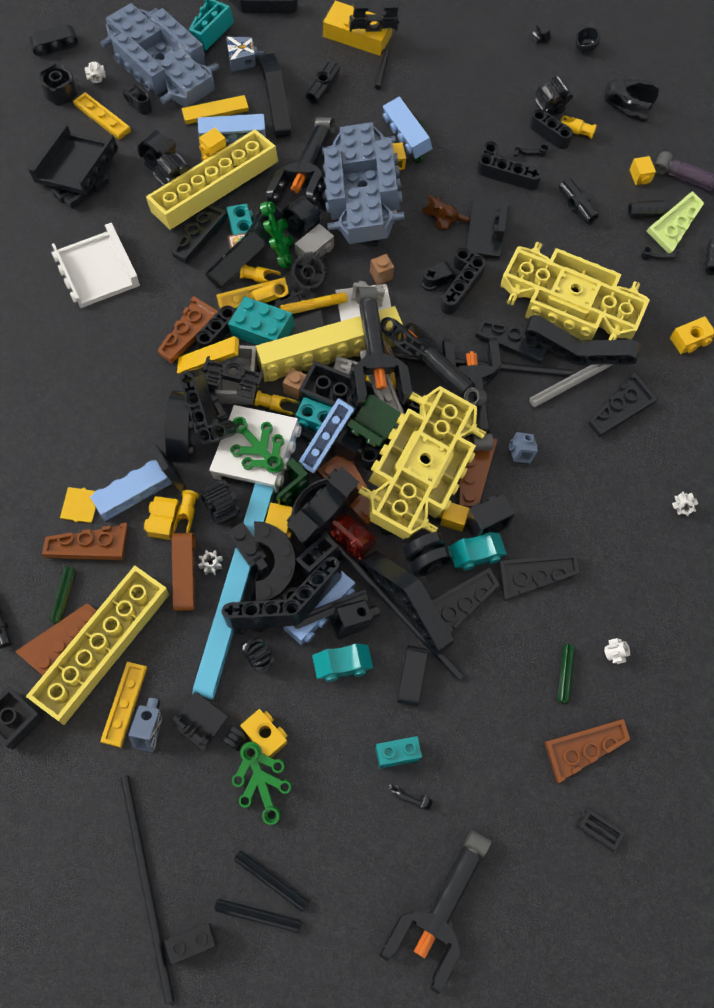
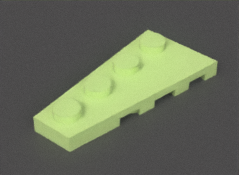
(674, 223)

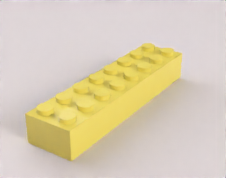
(212, 179)
(319, 345)
(98, 645)

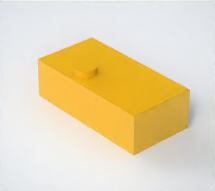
(337, 29)

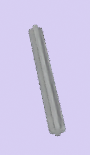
(566, 384)

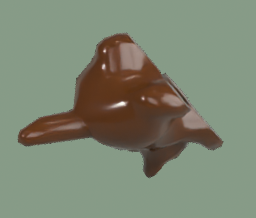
(444, 213)

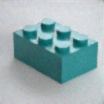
(260, 322)

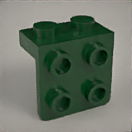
(374, 421)
(299, 479)

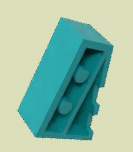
(211, 22)

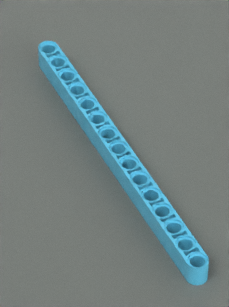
(233, 591)

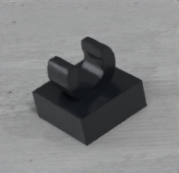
(542, 32)

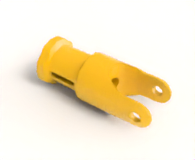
(579, 127)
(256, 274)
(272, 402)
(186, 509)

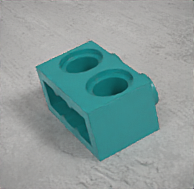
(239, 218)
(318, 413)
(398, 752)

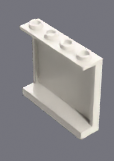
(96, 268)
(226, 465)

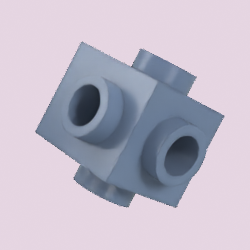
(523, 447)

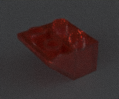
(352, 536)

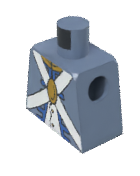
(242, 52)
(146, 726)

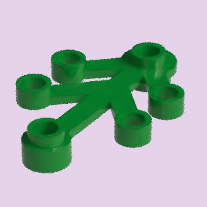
(276, 242)
(259, 448)
(260, 779)

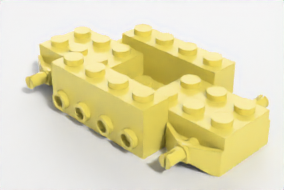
(581, 312)
(415, 489)

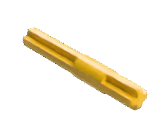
(315, 303)

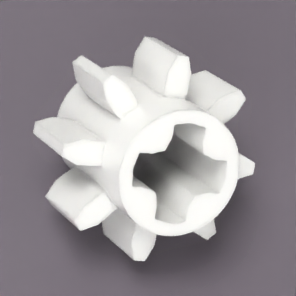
(95, 72)
(680, 504)
(207, 557)
(617, 651)

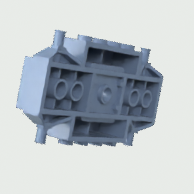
(145, 37)
(357, 159)

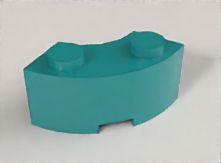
(477, 551)
(342, 662)

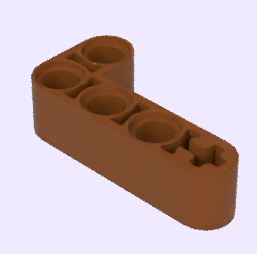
(183, 571)

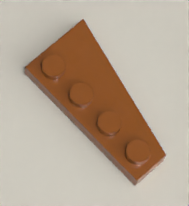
(186, 329)
(473, 482)
(360, 505)
(96, 544)
(49, 645)
(577, 750)

